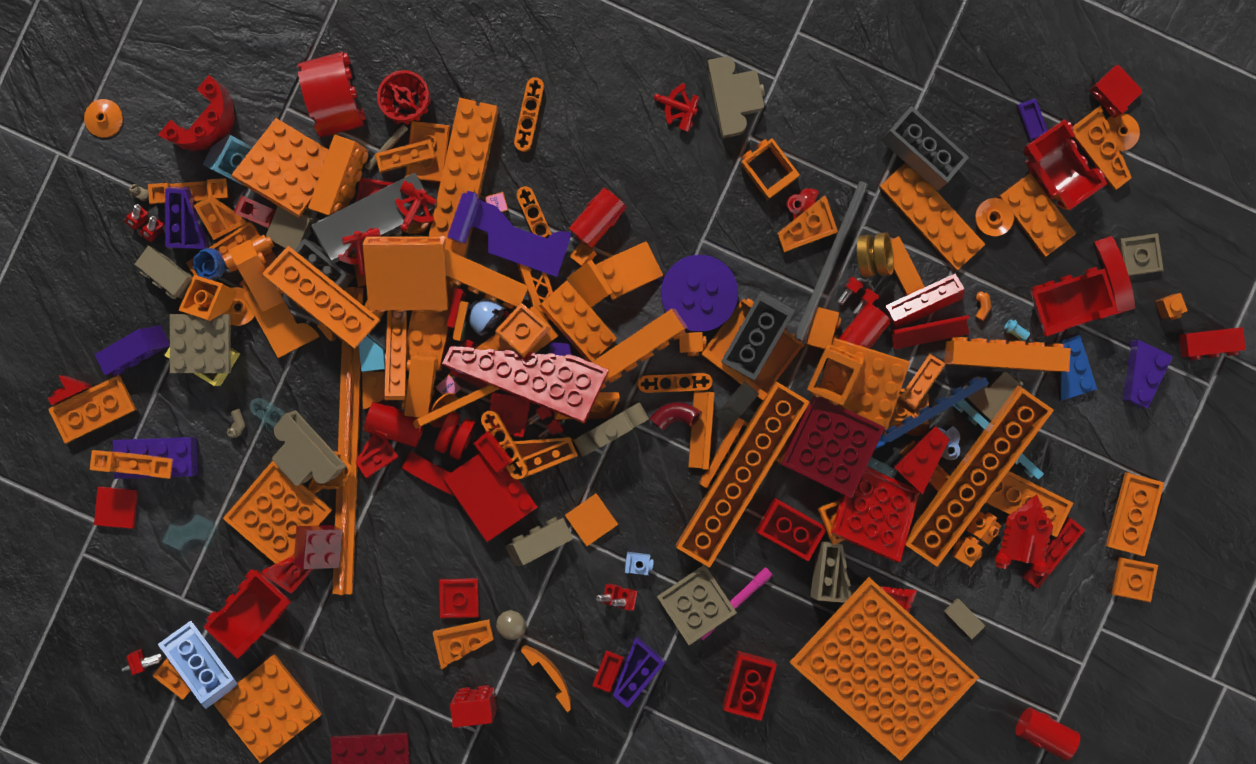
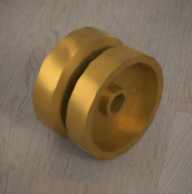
(875, 255)

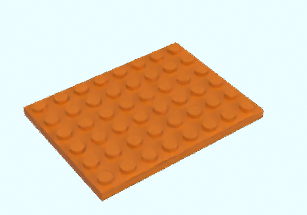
(884, 669)

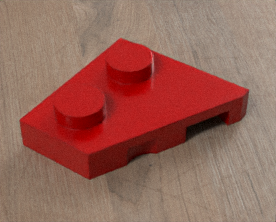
(375, 455)

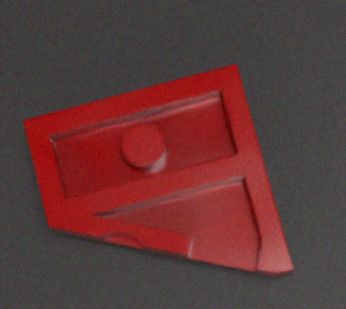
(286, 574)

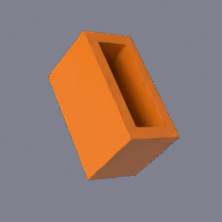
(822, 328)

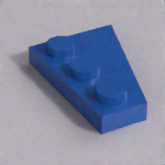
(1080, 377)

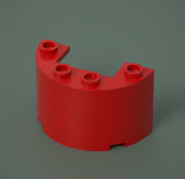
(330, 94)
(210, 126)
(1061, 168)
(1073, 301)
(247, 613)

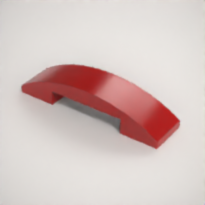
(1117, 273)
(427, 471)

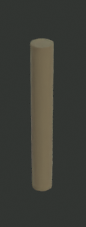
(387, 146)

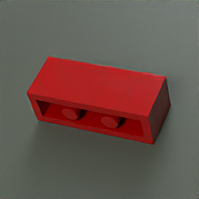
(1212, 343)

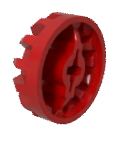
(398, 84)

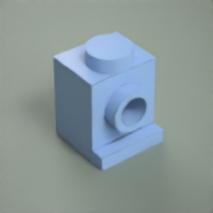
(631, 560)

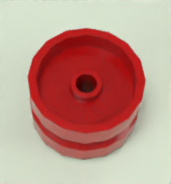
(457, 436)

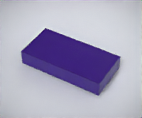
(1032, 119)

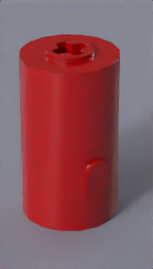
(597, 218)
(866, 327)
(392, 424)
(1047, 734)

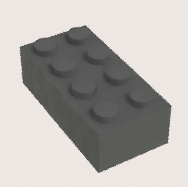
(924, 148)
(757, 335)

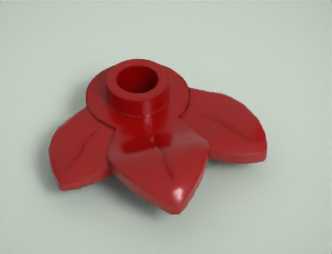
(805, 198)

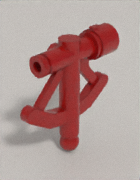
(689, 109)
(419, 197)
(357, 241)

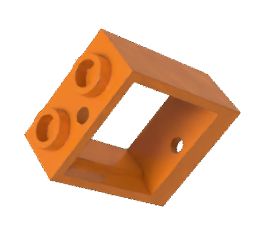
(763, 146)
(844, 358)

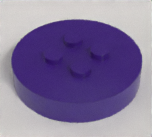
(700, 291)

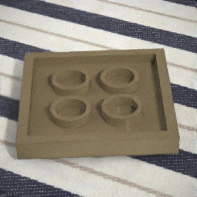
(200, 344)
(697, 604)

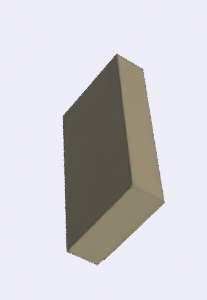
(964, 618)

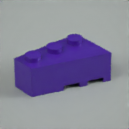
(182, 221)
(132, 349)
(638, 671)

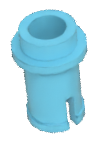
(1016, 330)

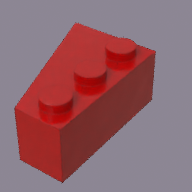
(922, 458)

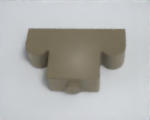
(734, 95)
(991, 397)
(611, 429)
(304, 452)

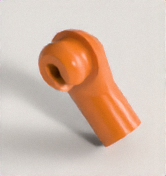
(985, 302)

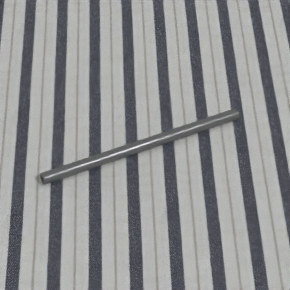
(831, 260)

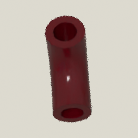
(676, 412)

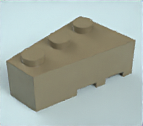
(164, 272)
(538, 541)
(830, 573)

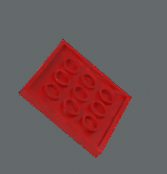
(877, 515)

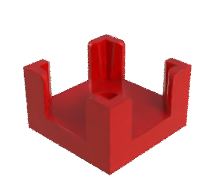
(512, 412)

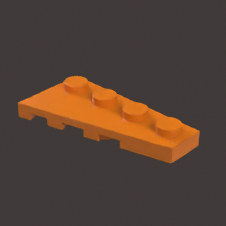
(1098, 143)

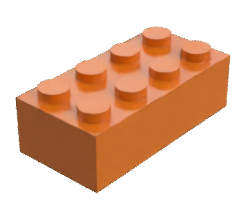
(338, 176)

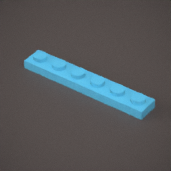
(976, 419)

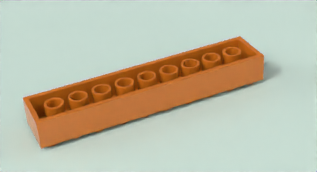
(742, 474)
(978, 475)

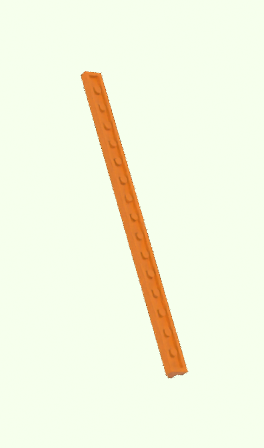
(348, 445)

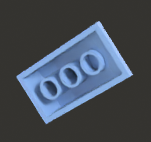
(198, 664)

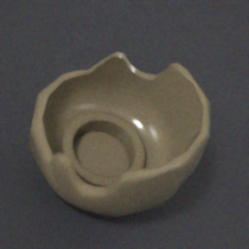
(511, 625)

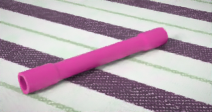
(758, 581)

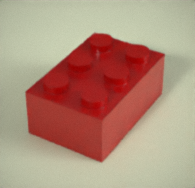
(791, 529)
(749, 685)
(473, 706)

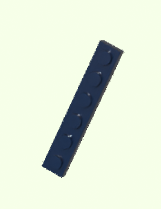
(941, 405)

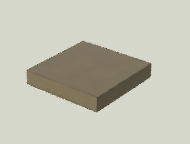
(288, 229)
(1141, 254)

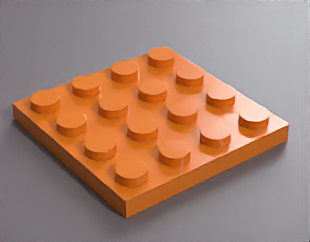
(283, 167)
(875, 386)
(273, 510)
(267, 708)

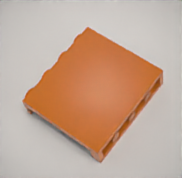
(405, 273)
(777, 362)

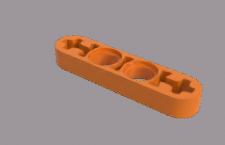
(527, 114)
(533, 222)
(674, 378)
(507, 443)

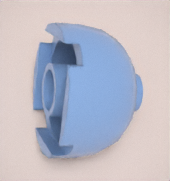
(485, 315)

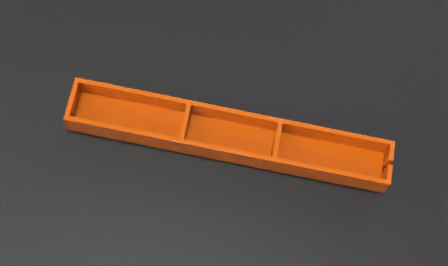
(462, 172)

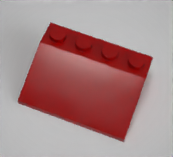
(489, 498)

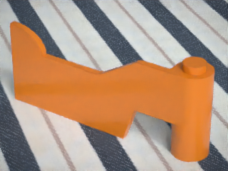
(277, 321)

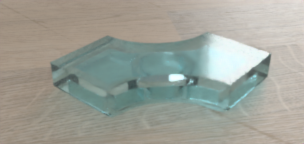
(196, 529)

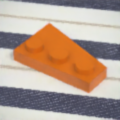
(809, 226)
(459, 640)

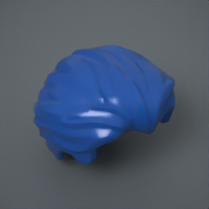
(209, 264)

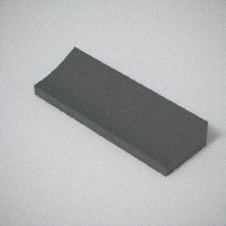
(371, 212)

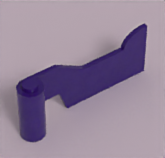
(505, 239)

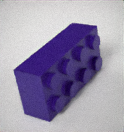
(180, 449)

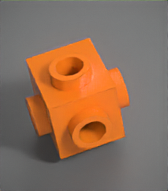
(984, 527)
(967, 556)

